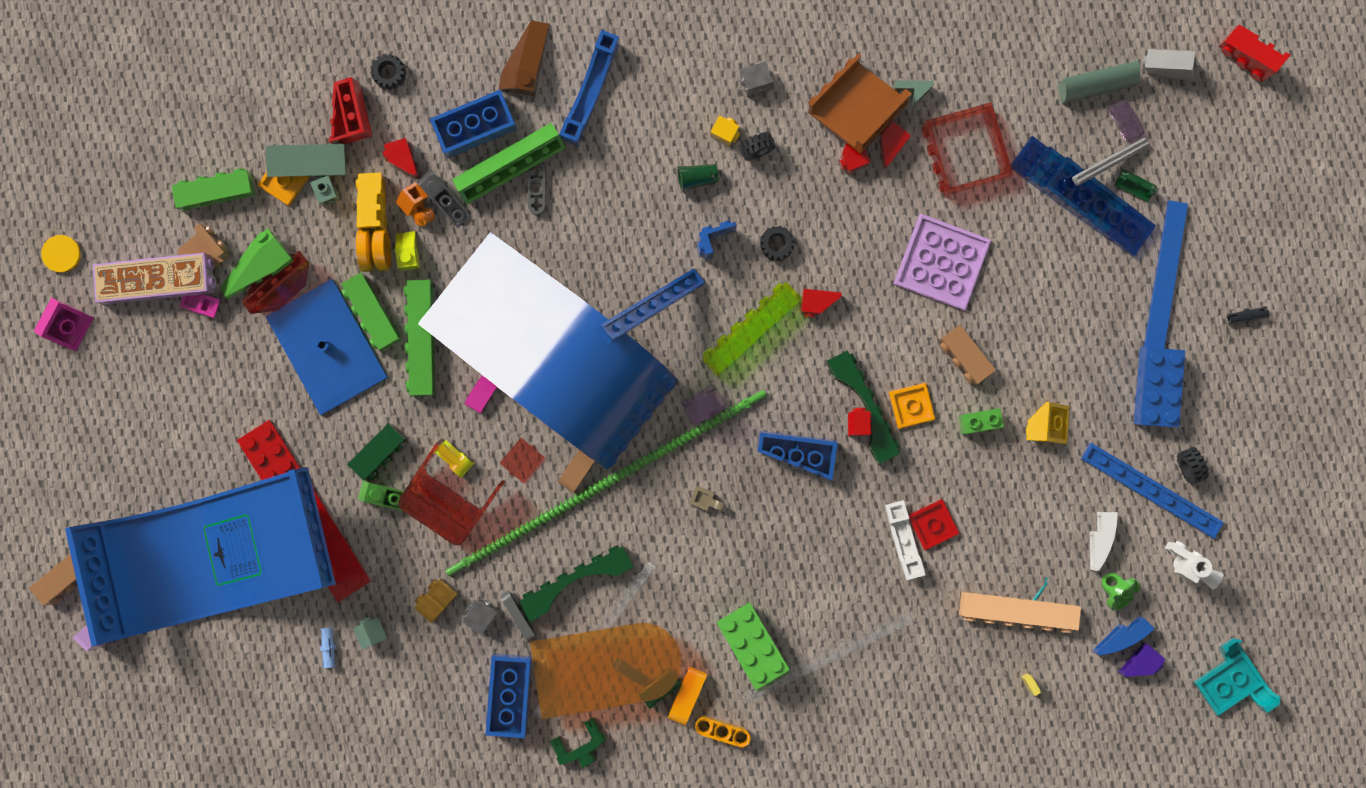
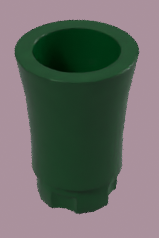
(697, 176)

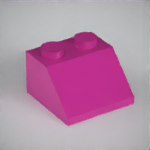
(63, 324)

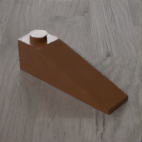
(525, 63)

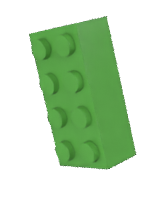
(753, 647)

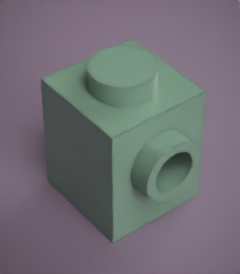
(324, 190)
(369, 632)

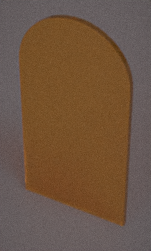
(604, 668)

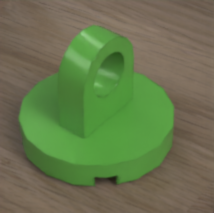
(1121, 593)

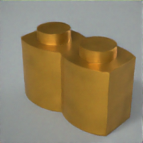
(435, 600)

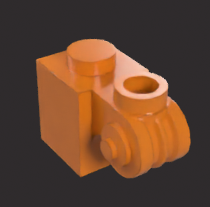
(412, 203)

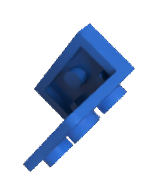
(704, 247)

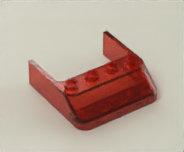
(440, 506)

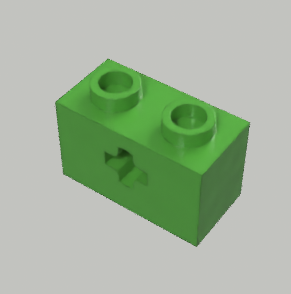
(981, 421)

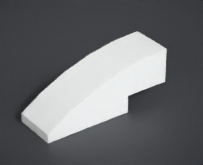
(1102, 539)

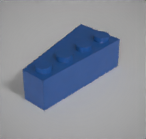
(805, 452)

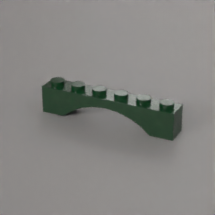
(881, 443)
(612, 564)

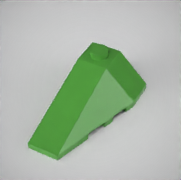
(262, 257)

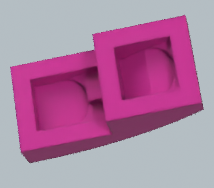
(201, 304)
(480, 394)

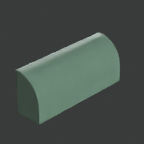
(1099, 82)
(305, 160)

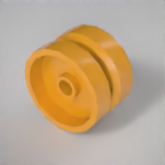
(373, 250)

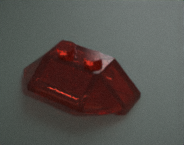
(279, 288)

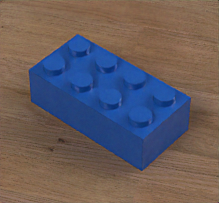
(473, 124)
(1159, 387)
(509, 695)

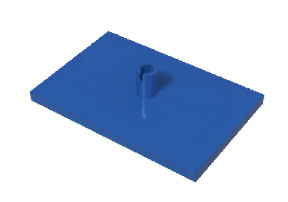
(347, 361)

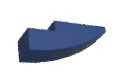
(1124, 636)

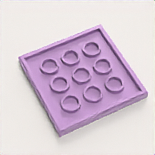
(942, 262)

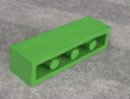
(213, 190)
(371, 312)

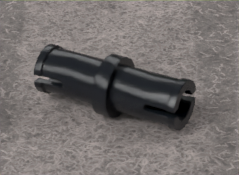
(1247, 315)

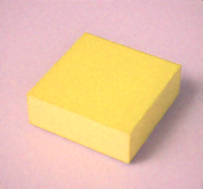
(1031, 684)

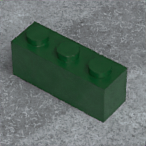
(378, 452)

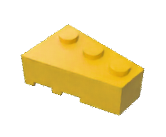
(371, 202)

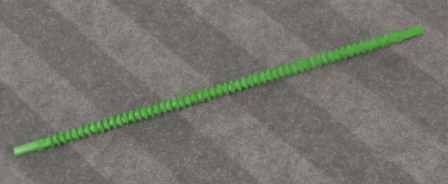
(467, 561)

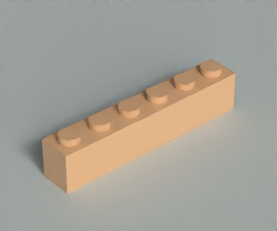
(1019, 611)

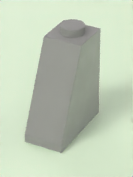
(1172, 64)

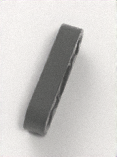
(542, 201)
(515, 611)

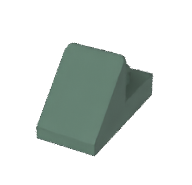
(917, 88)

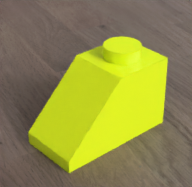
(407, 251)

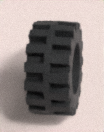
(385, 60)
(757, 146)
(777, 231)
(1193, 465)

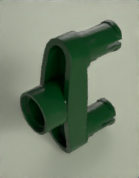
(584, 753)

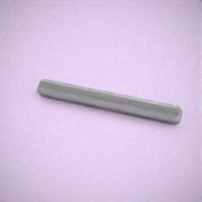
(1110, 161)

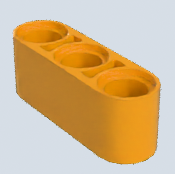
(687, 695)
(729, 738)

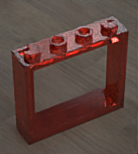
(995, 138)

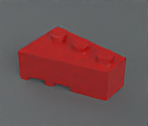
(1252, 54)
(350, 115)

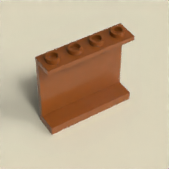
(857, 105)

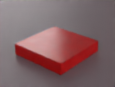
(933, 524)

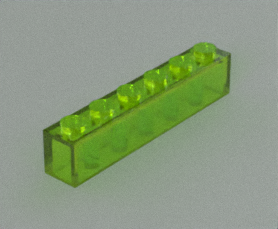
(751, 329)

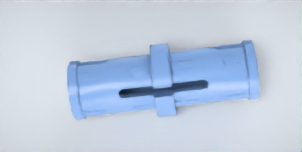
(327, 647)

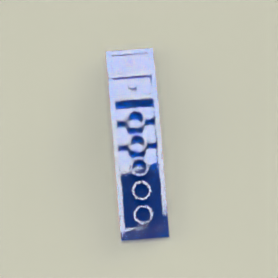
(1089, 202)

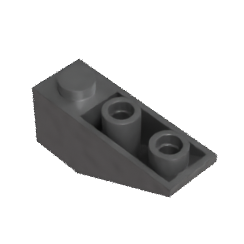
(443, 198)

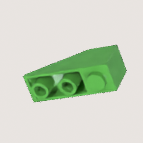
(380, 495)

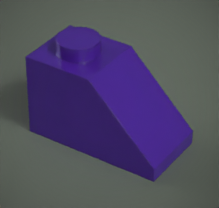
(1143, 662)

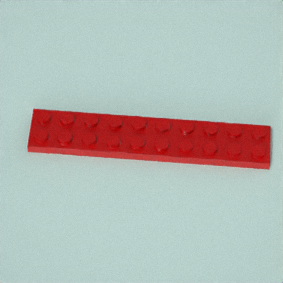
(272, 458)

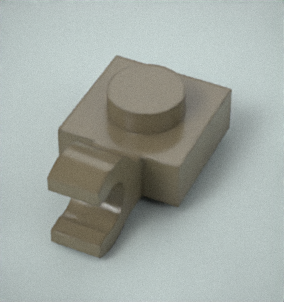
(703, 499)

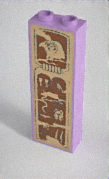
(154, 278)

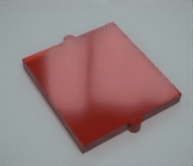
(522, 460)

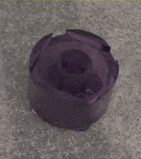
(703, 405)

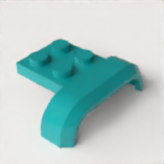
(1234, 681)

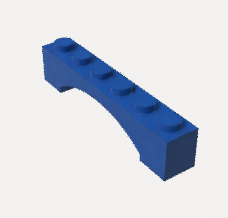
(598, 69)

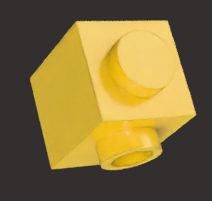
(725, 130)

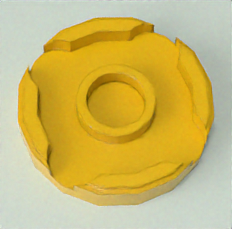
(61, 253)

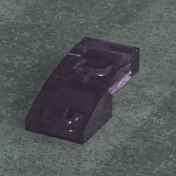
(1127, 121)

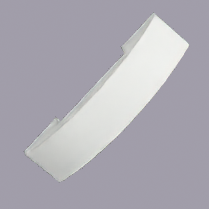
(904, 540)

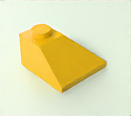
(1049, 424)

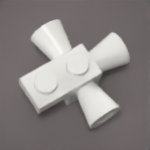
(1193, 566)

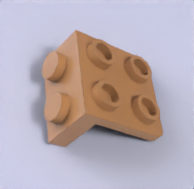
(206, 243)

